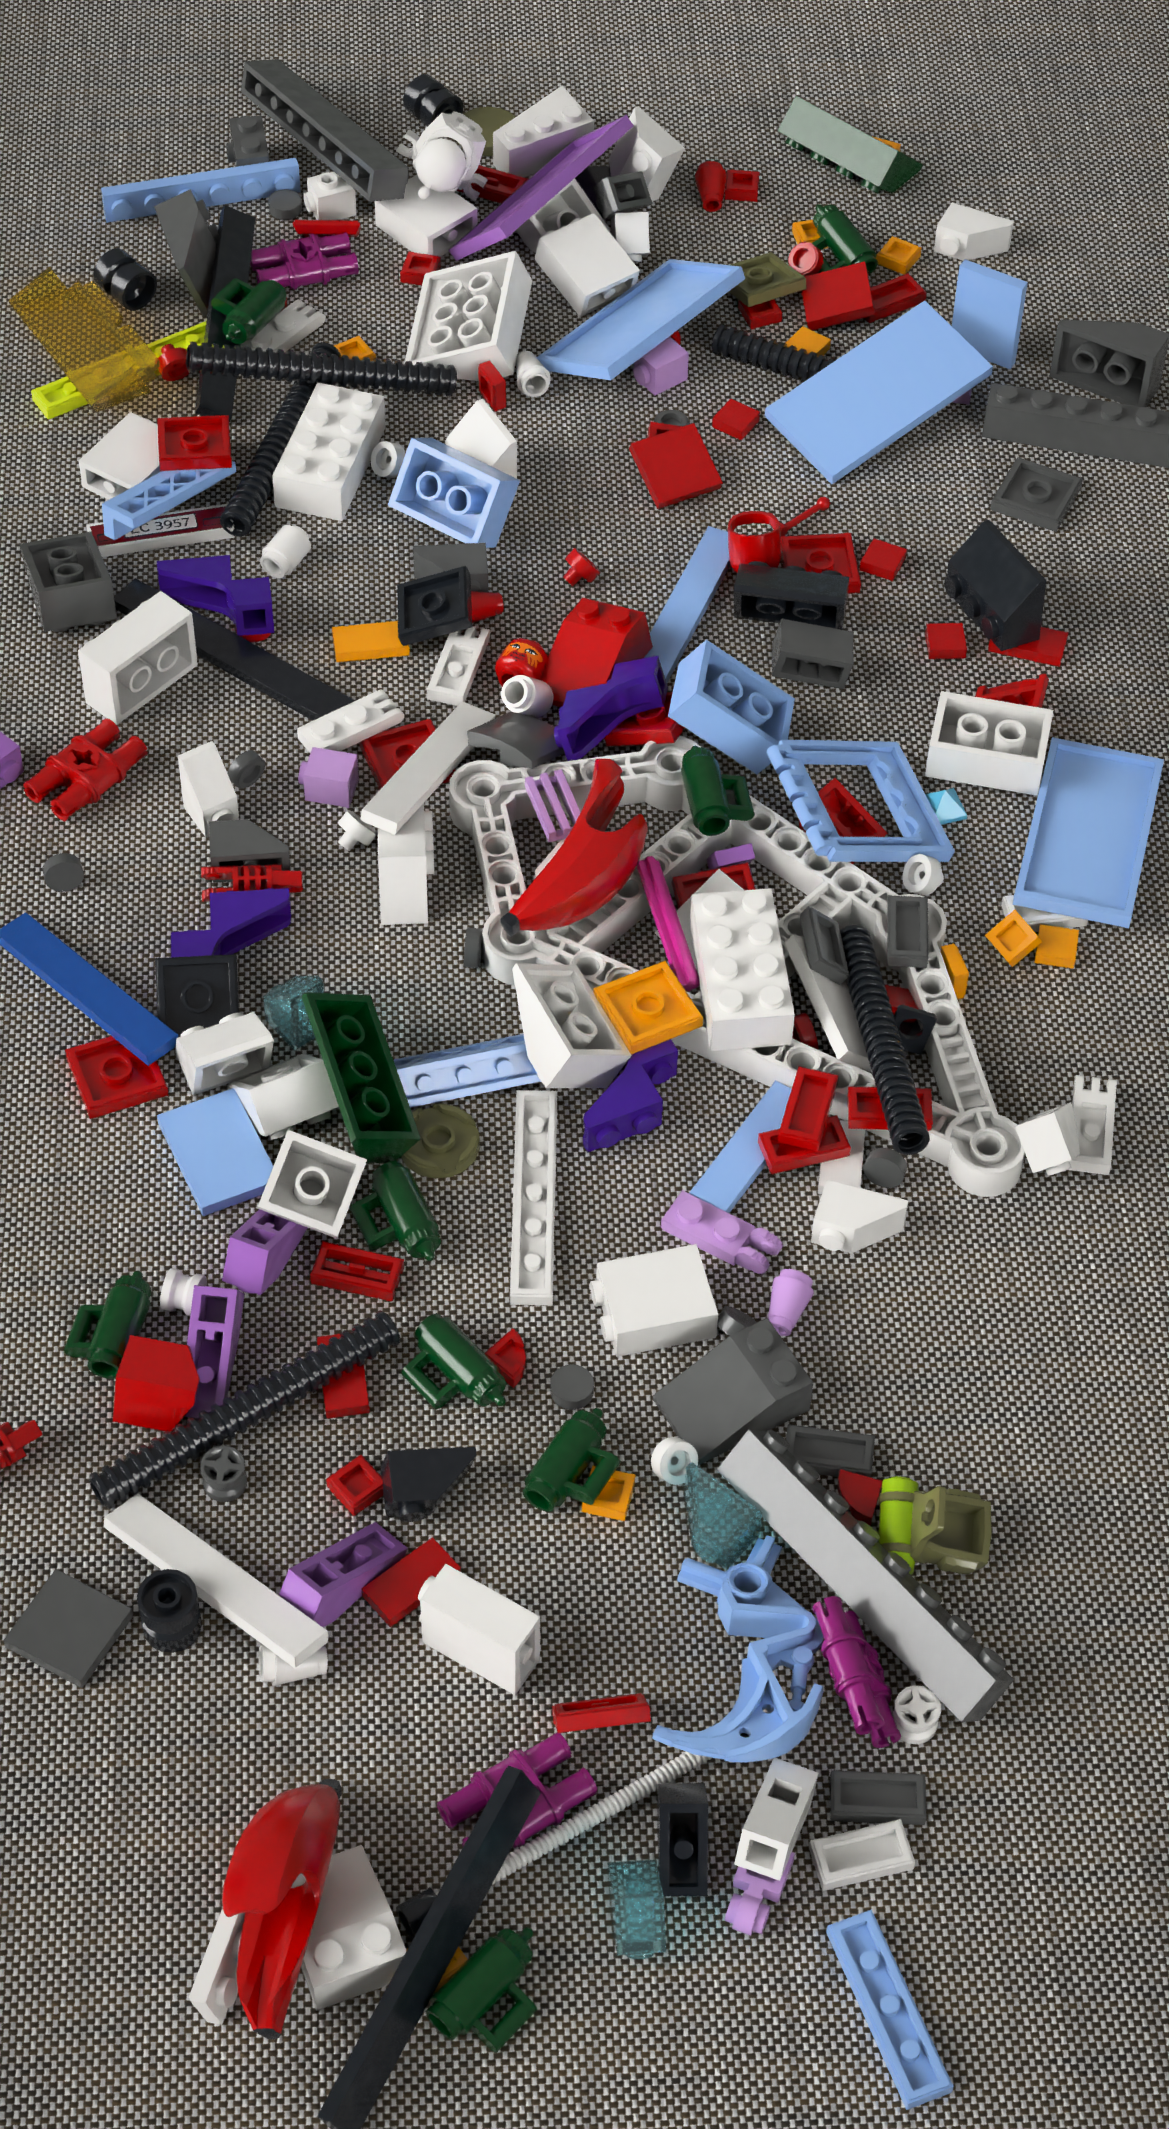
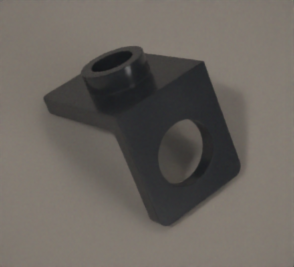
(911, 1035)

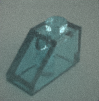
(287, 1012)
(718, 1518)
(637, 1908)

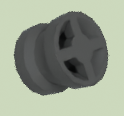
(215, 1466)

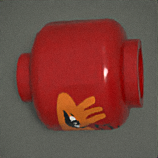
(521, 658)

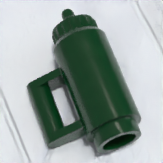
(842, 239)
(252, 312)
(707, 793)
(405, 1210)
(118, 1319)
(458, 1360)
(566, 1460)
(480, 1985)

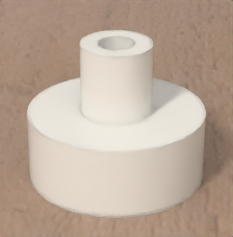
(387, 459)
(355, 831)
(922, 874)
(672, 1458)

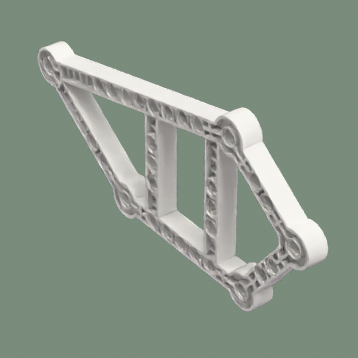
(490, 798)

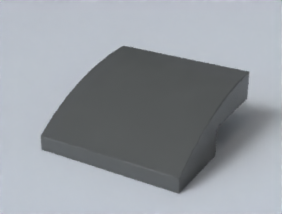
(519, 737)

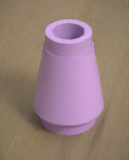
(788, 1299)

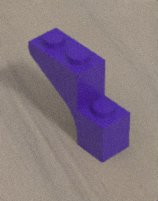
(209, 586)
(598, 709)
(236, 922)
(631, 1101)

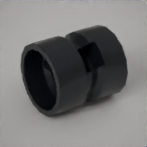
(429, 98)
(125, 279)
(169, 1610)

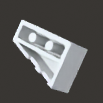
(539, 134)
(403, 870)

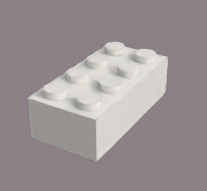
(329, 451)
(741, 969)

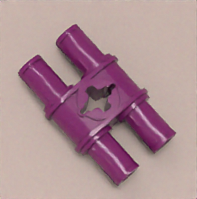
(305, 260)
(856, 1672)
(533, 1762)

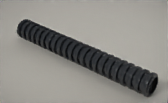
(767, 353)

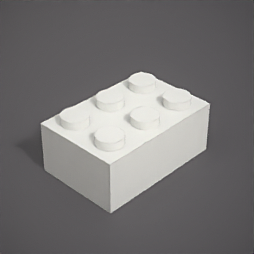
(138, 657)
(989, 743)

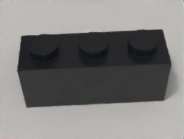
(997, 588)
(790, 594)

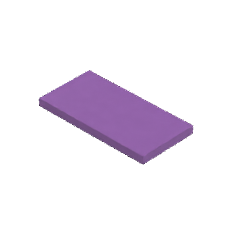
(540, 188)

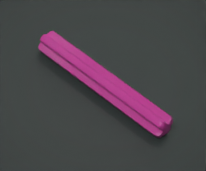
(668, 923)

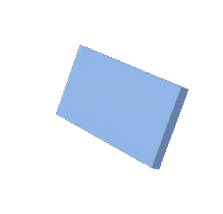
(640, 318)
(878, 392)
(1089, 833)

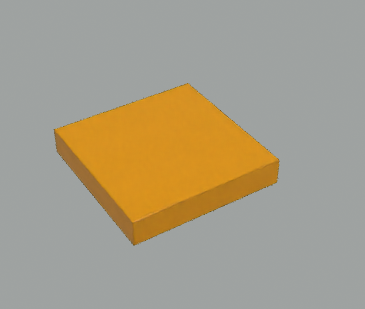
(648, 1007)

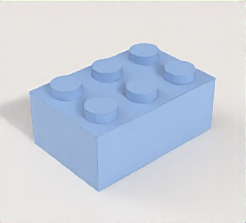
(453, 492)
(730, 706)

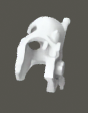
(440, 161)

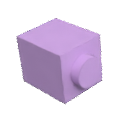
(662, 367)
(329, 777)

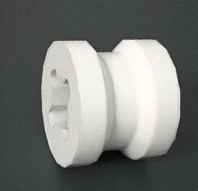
(178, 1290)
(922, 1705)

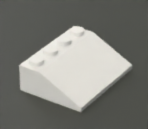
(472, 316)

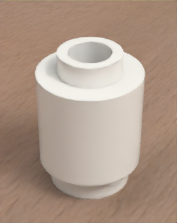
(285, 551)
(527, 696)

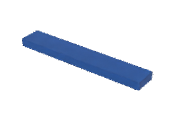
(87, 989)

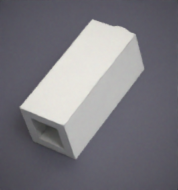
(776, 1819)

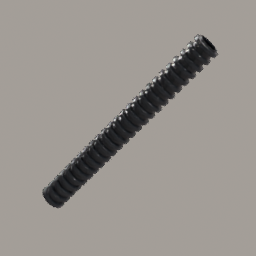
(321, 368)
(257, 479)
(883, 1043)
(244, 1409)

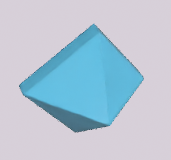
(947, 806)

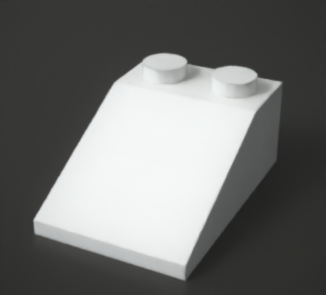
(566, 1028)
(353, 1935)

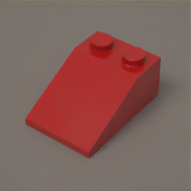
(591, 644)

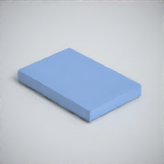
(989, 311)
(217, 1151)

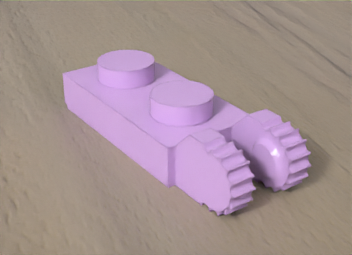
(720, 1233)

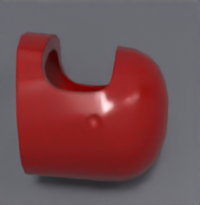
(752, 548)

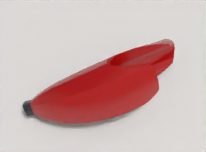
(587, 866)
(282, 1840)

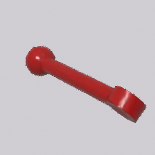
(823, 503)

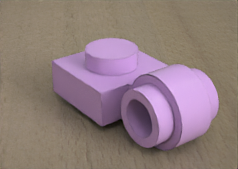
(748, 1911)

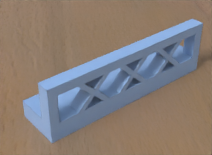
(156, 497)
(465, 1070)

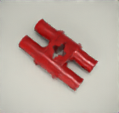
(85, 769)

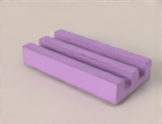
(547, 783)

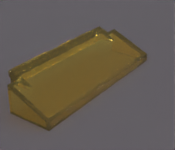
(84, 339)

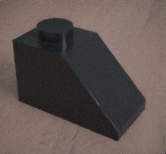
(421, 1479)
(682, 1838)

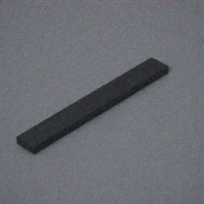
(231, 261)
(248, 661)
(430, 1952)

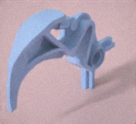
(756, 1608)

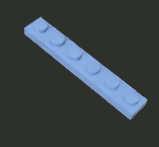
(213, 186)

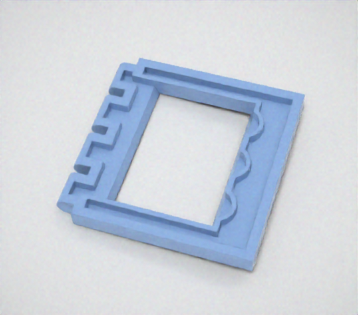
(894, 779)

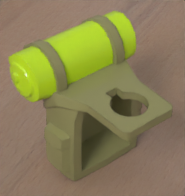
(934, 1526)

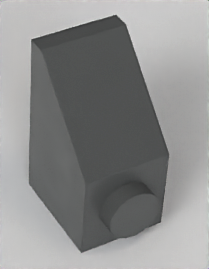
(622, 194)
(440, 558)
(245, 844)

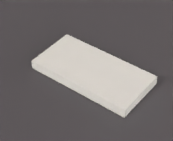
(832, 1007)

